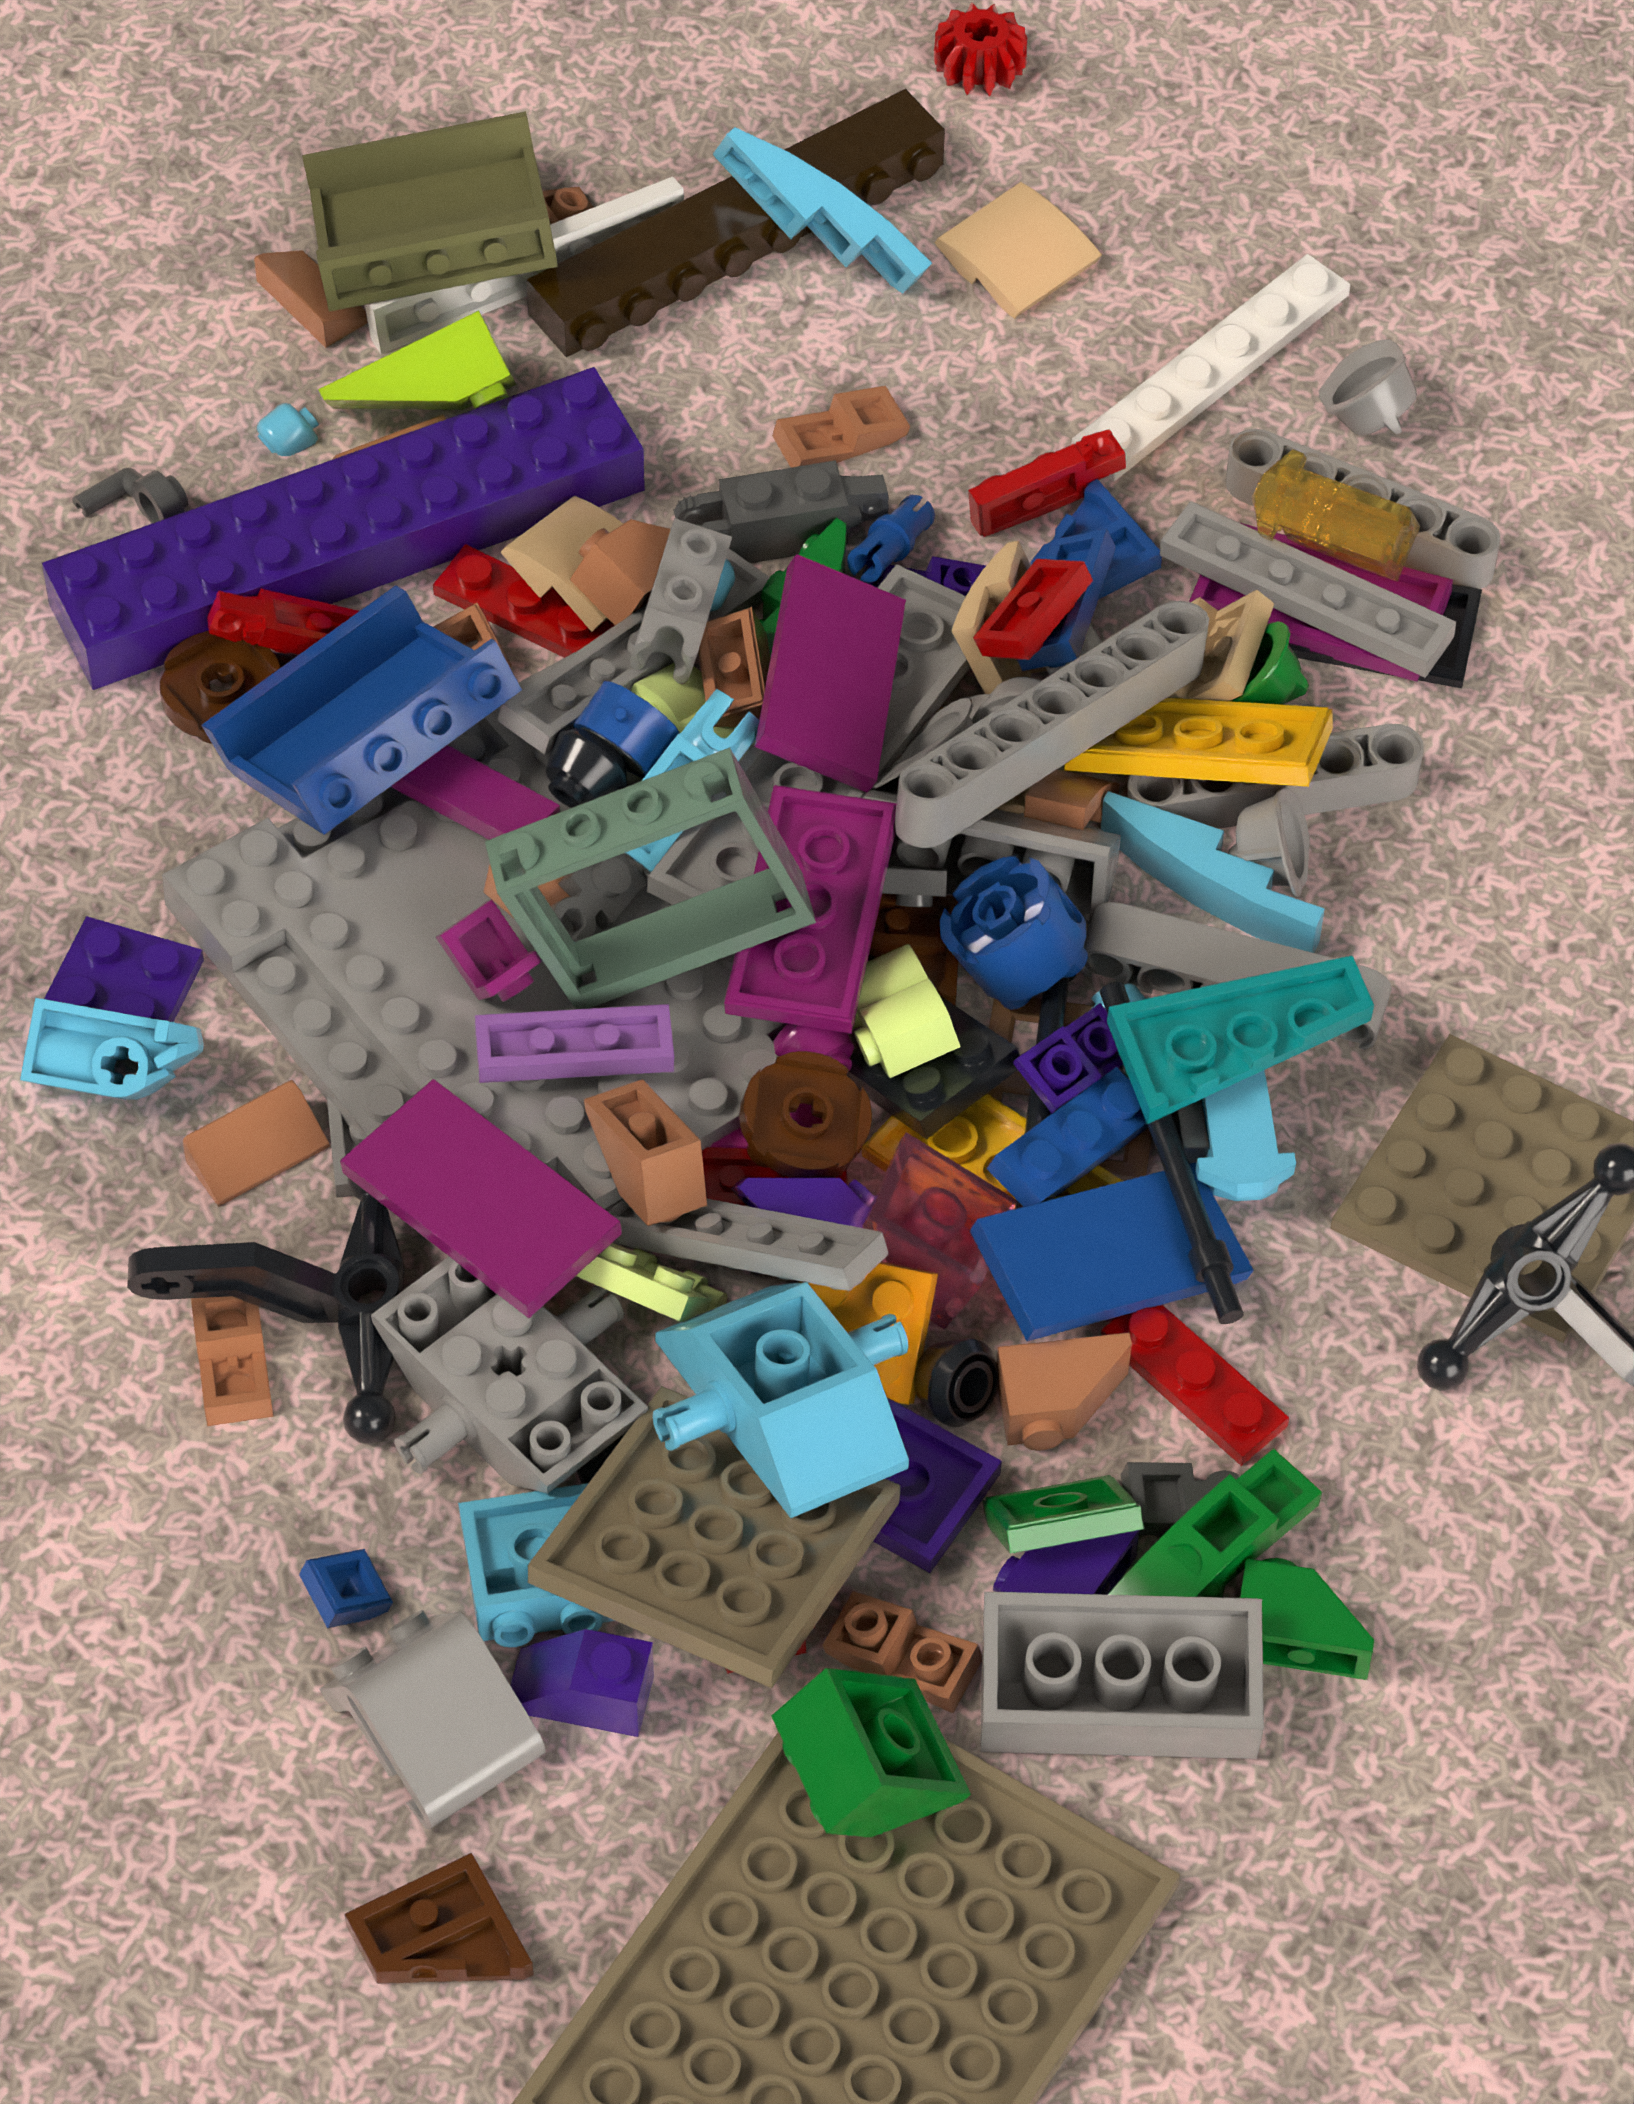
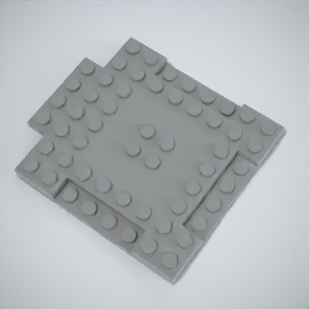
(349, 977)

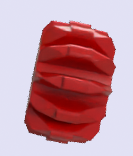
(980, 48)

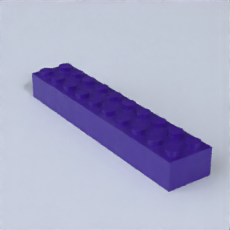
(346, 522)

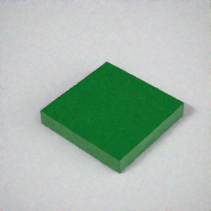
(1062, 1514)

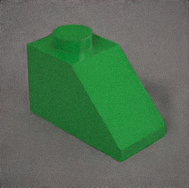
(1305, 1621)

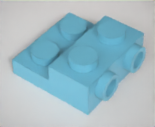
(499, 1544)

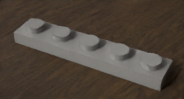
(1308, 589)
(760, 1242)

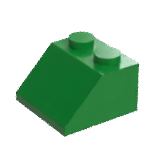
(868, 1752)

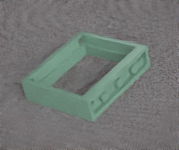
(672, 937)

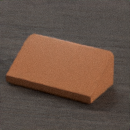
(299, 288)
(737, 662)
(254, 1143)

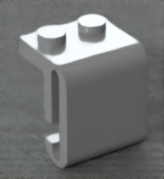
(436, 1713)

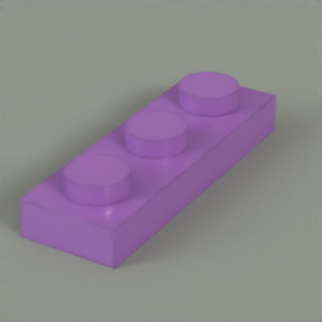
(574, 1043)

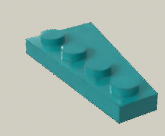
(1224, 1032)

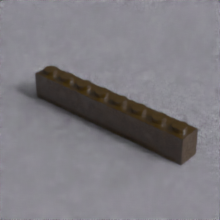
(724, 229)

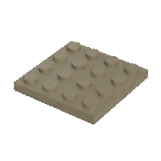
(1479, 1155)
(705, 1551)

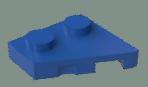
(1134, 551)

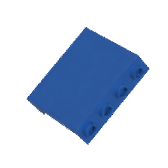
(358, 711)

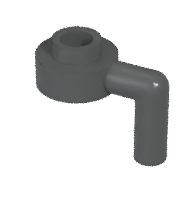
(154, 494)

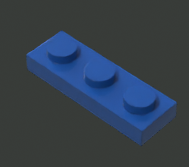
(1068, 637)
(1071, 1141)

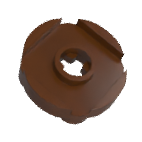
(197, 662)
(800, 1151)

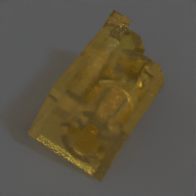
(1333, 517)

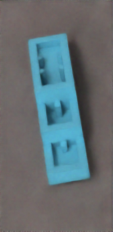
(803, 196)
(1192, 864)

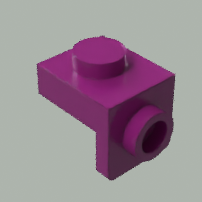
(489, 953)

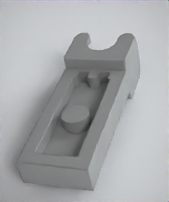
(681, 597)

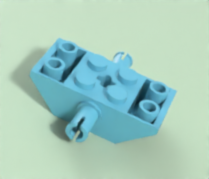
(788, 1393)

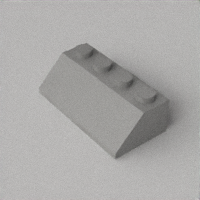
(1077, 859)
(1122, 1675)

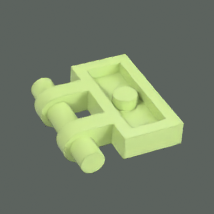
(652, 1285)

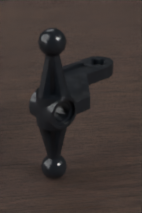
(300, 1293)
(1508, 1297)

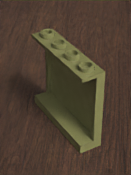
(428, 211)

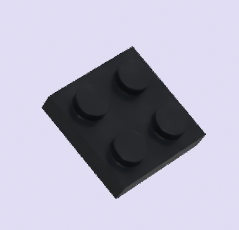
(944, 1086)

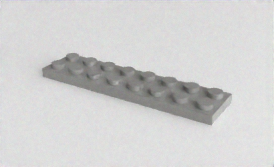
(924, 676)

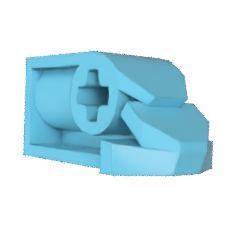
(80, 1046)
(1242, 1143)

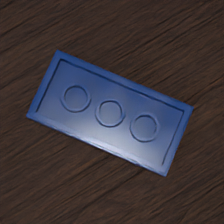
(1097, 1254)

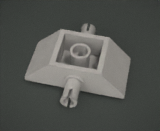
(505, 1382)

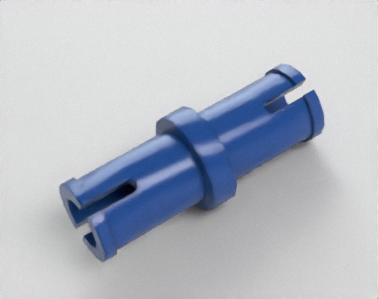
(891, 538)

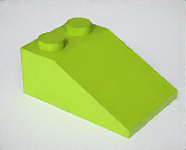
(438, 372)

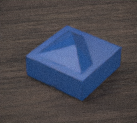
(345, 1588)

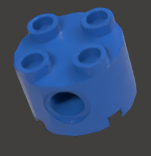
(1014, 930)

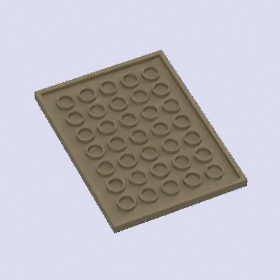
(864, 1966)

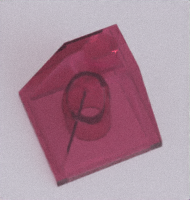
(927, 1220)

